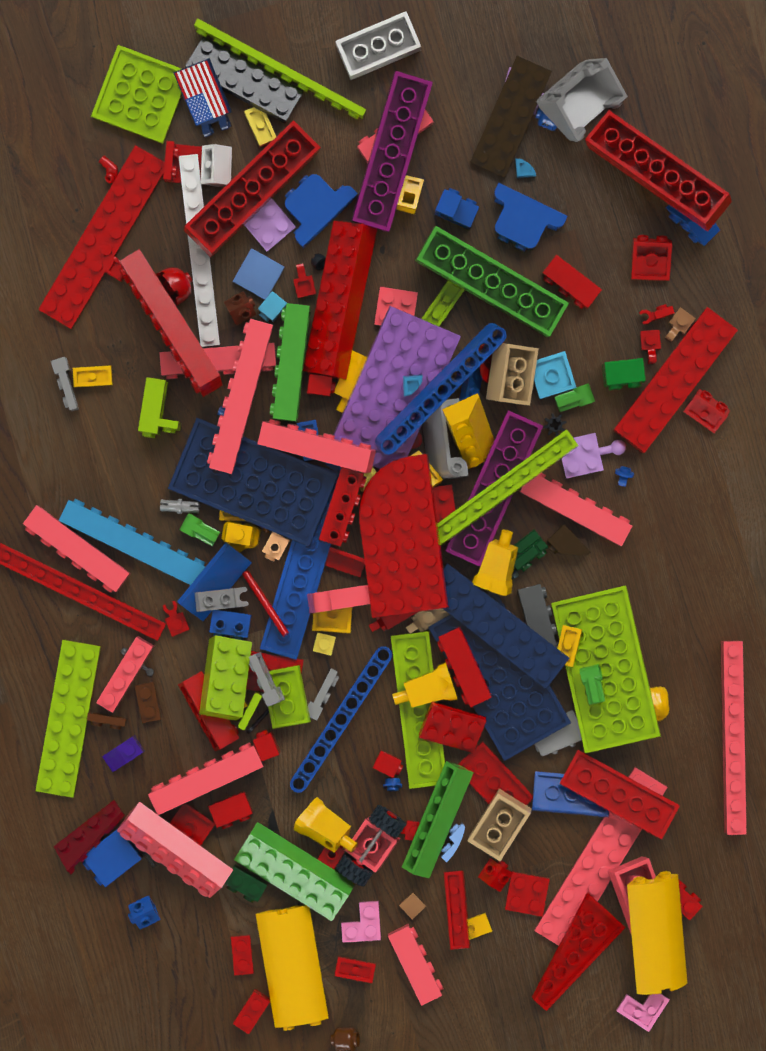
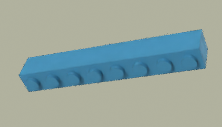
(130, 542)

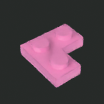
(367, 928)
(643, 1014)

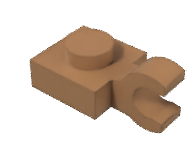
(680, 323)

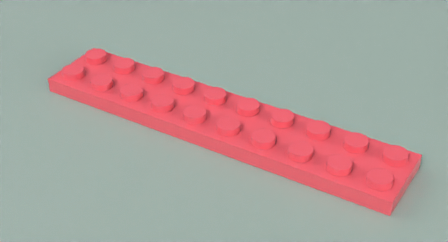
(590, 872)

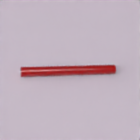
(265, 603)

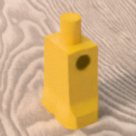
(345, 387)
(241, 535)
(498, 565)
(427, 688)
(324, 827)

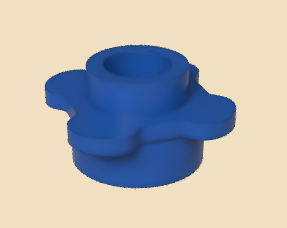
(392, 784)

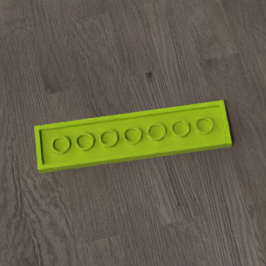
(68, 718)
(423, 757)

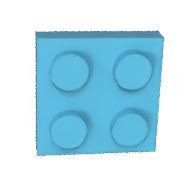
(553, 375)

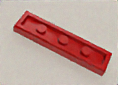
(457, 910)

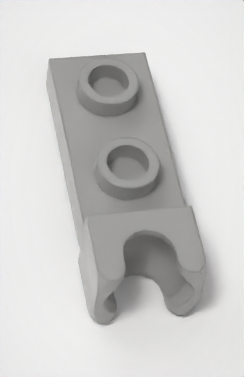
(61, 368)
(219, 599)
(272, 694)
(315, 707)

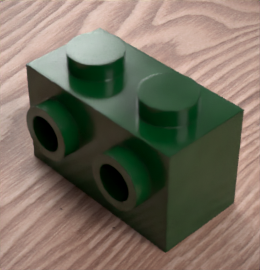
(246, 883)

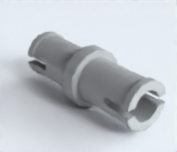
(180, 506)

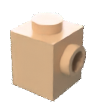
(275, 546)

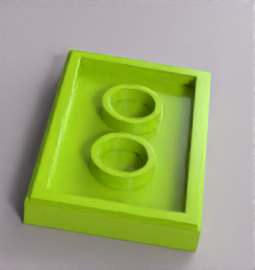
(294, 707)

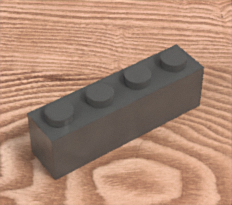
(537, 613)

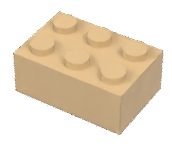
(512, 374)
(499, 824)

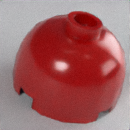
(176, 284)

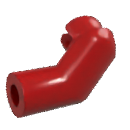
(111, 169)

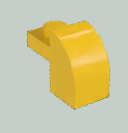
(410, 194)

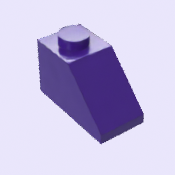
(123, 753)

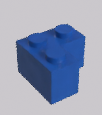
(455, 209)
(697, 233)

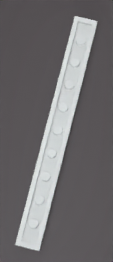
(199, 259)

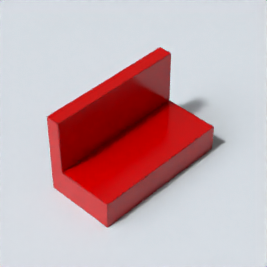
(345, 562)

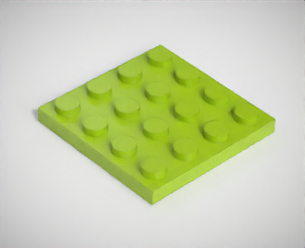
(139, 95)

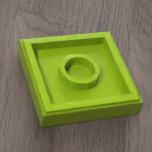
(250, 710)

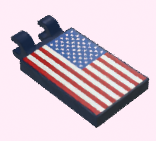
(204, 96)

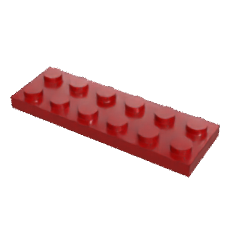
(619, 794)

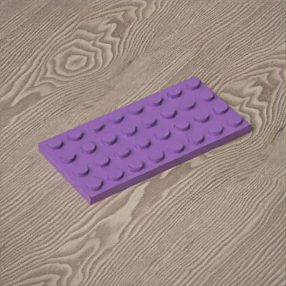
(401, 348)

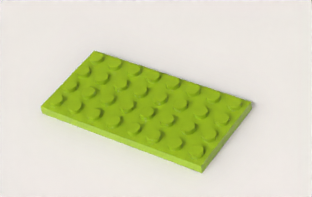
(612, 642)

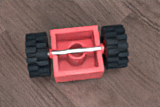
(375, 843)

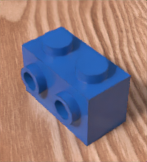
(230, 623)

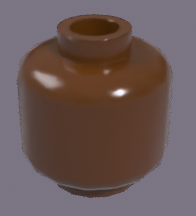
(345, 1039)

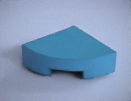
(524, 169)
(411, 384)

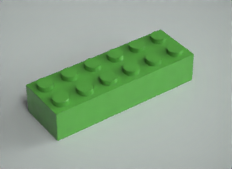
(291, 364)
(294, 871)

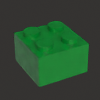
(623, 373)

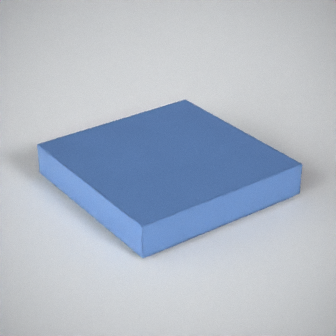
(258, 274)

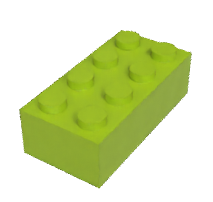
(225, 678)

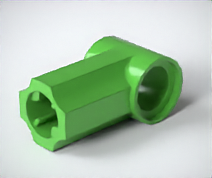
(578, 397)
(196, 528)
(591, 678)

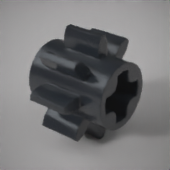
(552, 428)

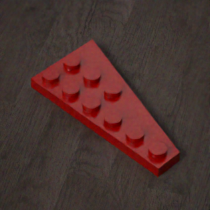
(583, 942)

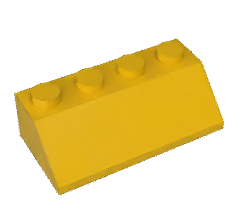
(470, 430)

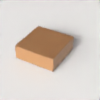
(412, 905)

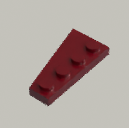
(80, 841)

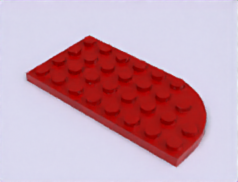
(402, 539)

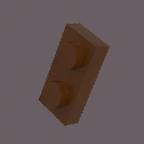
(148, 702)
(114, 721)

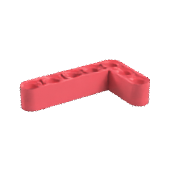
(338, 599)

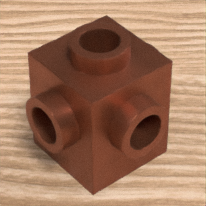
(240, 307)

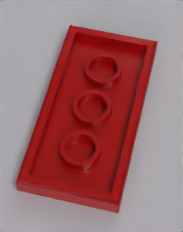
(492, 774)

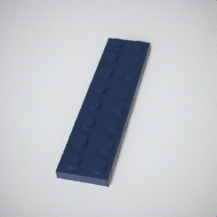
(502, 629)

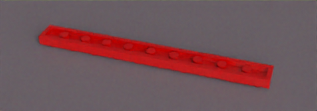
(81, 592)

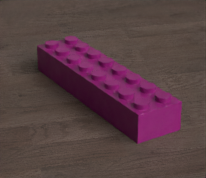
(391, 151)
(510, 448)

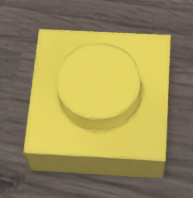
(324, 644)

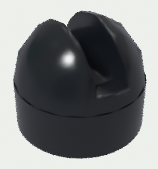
(318, 261)

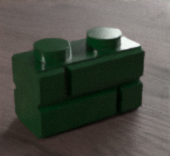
(529, 548)

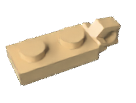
(424, 619)

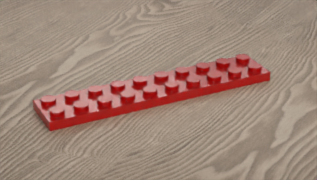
(103, 237)

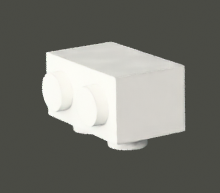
(216, 169)

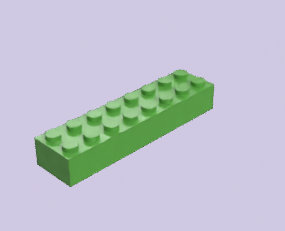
(491, 281)

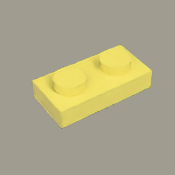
(260, 126)

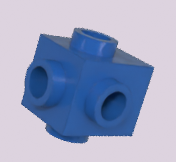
(143, 912)

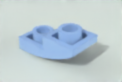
(456, 836)

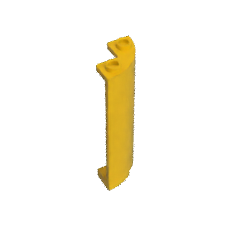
(657, 933)
(292, 967)

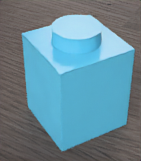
(271, 307)

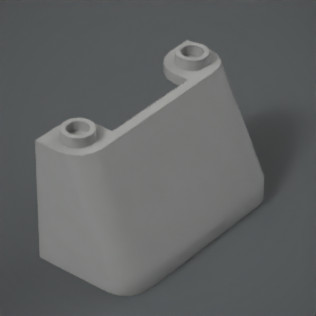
(582, 96)
(438, 448)

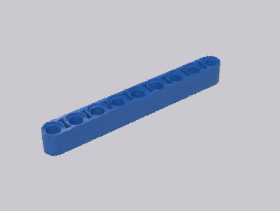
(431, 390)
(339, 728)

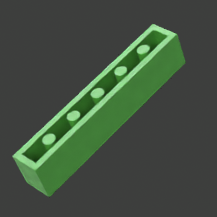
(437, 819)

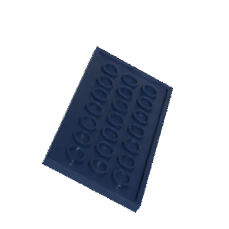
(264, 487)
(519, 706)

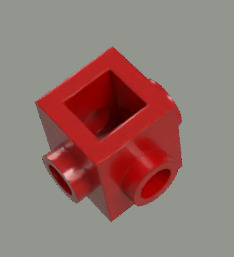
(495, 874)

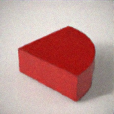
(113, 269)

